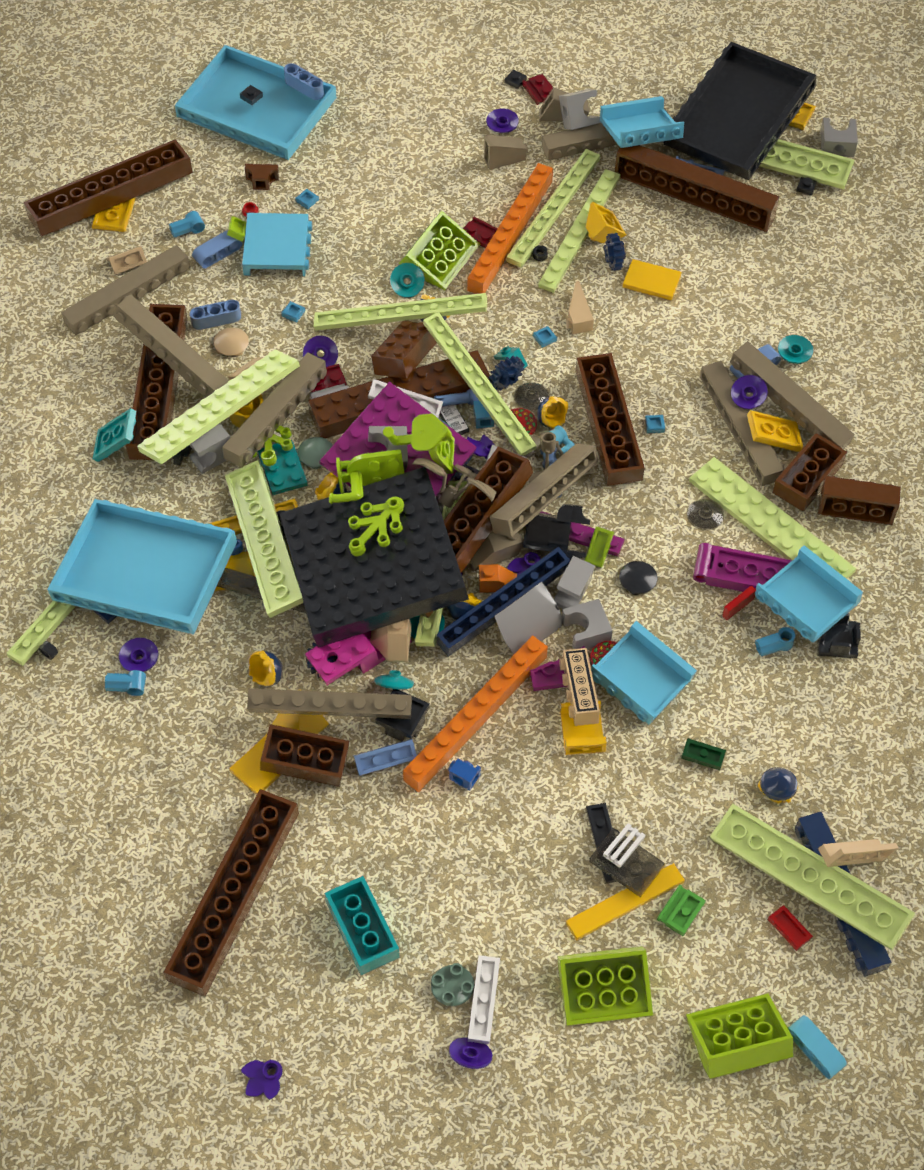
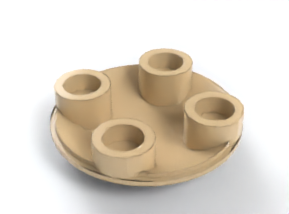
(231, 342)

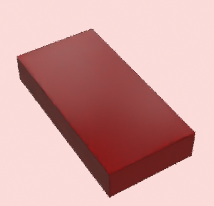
(739, 603)
(790, 927)

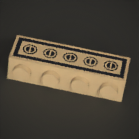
(580, 687)

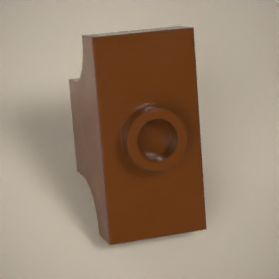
(262, 175)

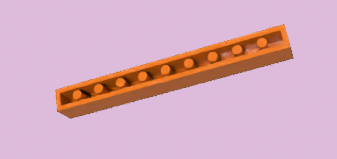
(510, 229)
(474, 714)

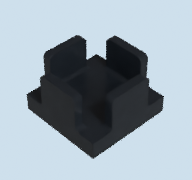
(840, 639)
(398, 727)

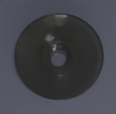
(530, 401)
(705, 520)

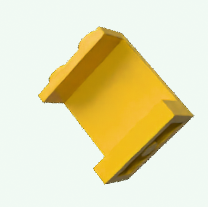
(581, 738)

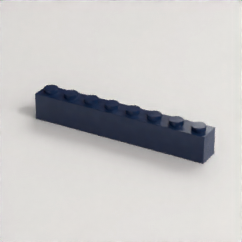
(483, 615)
(869, 954)

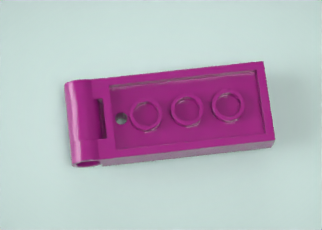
(734, 568)

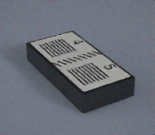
(452, 416)

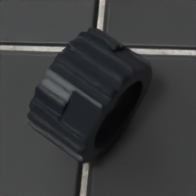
(538, 257)
(48, 650)

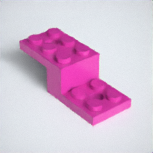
(350, 653)

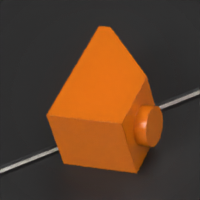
(493, 577)

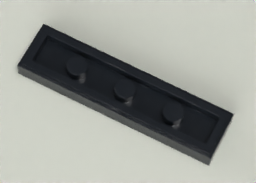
(600, 828)

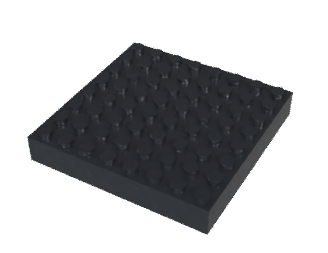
(385, 584)

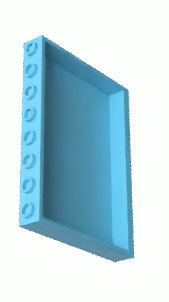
(273, 123)
(143, 566)

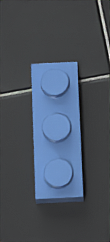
(385, 757)

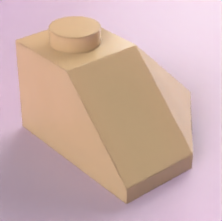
(393, 641)

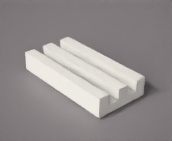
(633, 832)

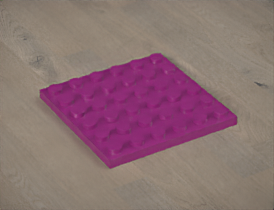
(391, 408)

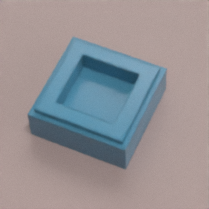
(307, 199)
(293, 311)
(545, 336)
(655, 423)

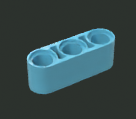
(817, 1047)

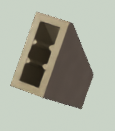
(551, 107)
(503, 150)

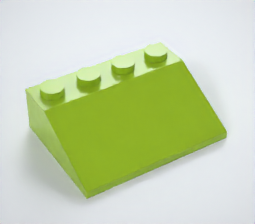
(441, 251)
(605, 985)
(740, 1035)

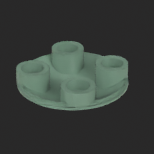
(313, 450)
(452, 985)

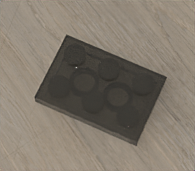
(636, 872)

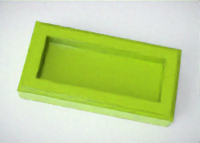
(237, 228)
(599, 546)

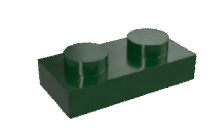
(703, 754)

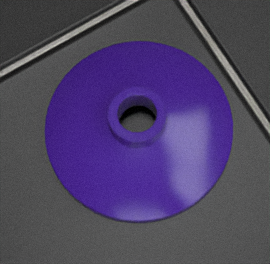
(502, 120)
(324, 344)
(745, 385)
(135, 648)
(470, 1054)

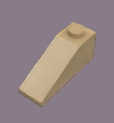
(579, 314)

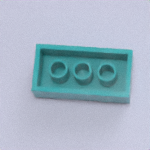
(362, 925)

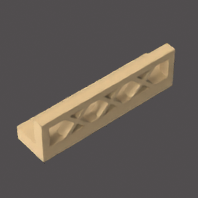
(856, 852)

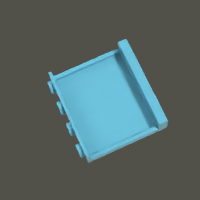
(640, 122)
(277, 242)
(809, 594)
(643, 673)

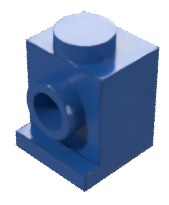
(464, 773)

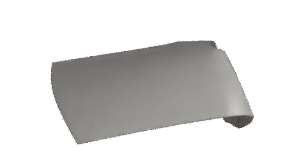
(528, 616)

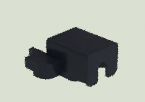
(552, 531)

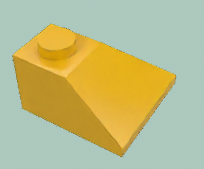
(602, 222)
(302, 722)

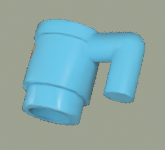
(562, 437)

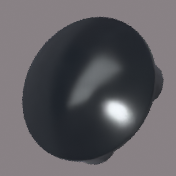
(638, 577)

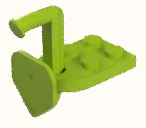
(426, 435)
(364, 471)

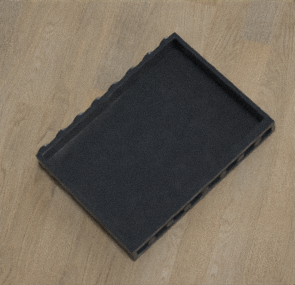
(741, 109)

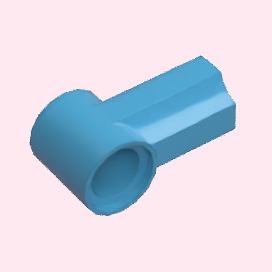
(191, 223)
(775, 642)
(131, 683)

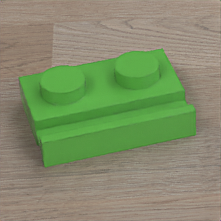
(681, 910)

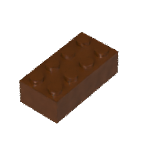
(403, 350)
(806, 473)
(859, 500)
(304, 755)

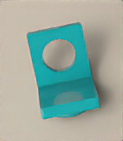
(509, 352)

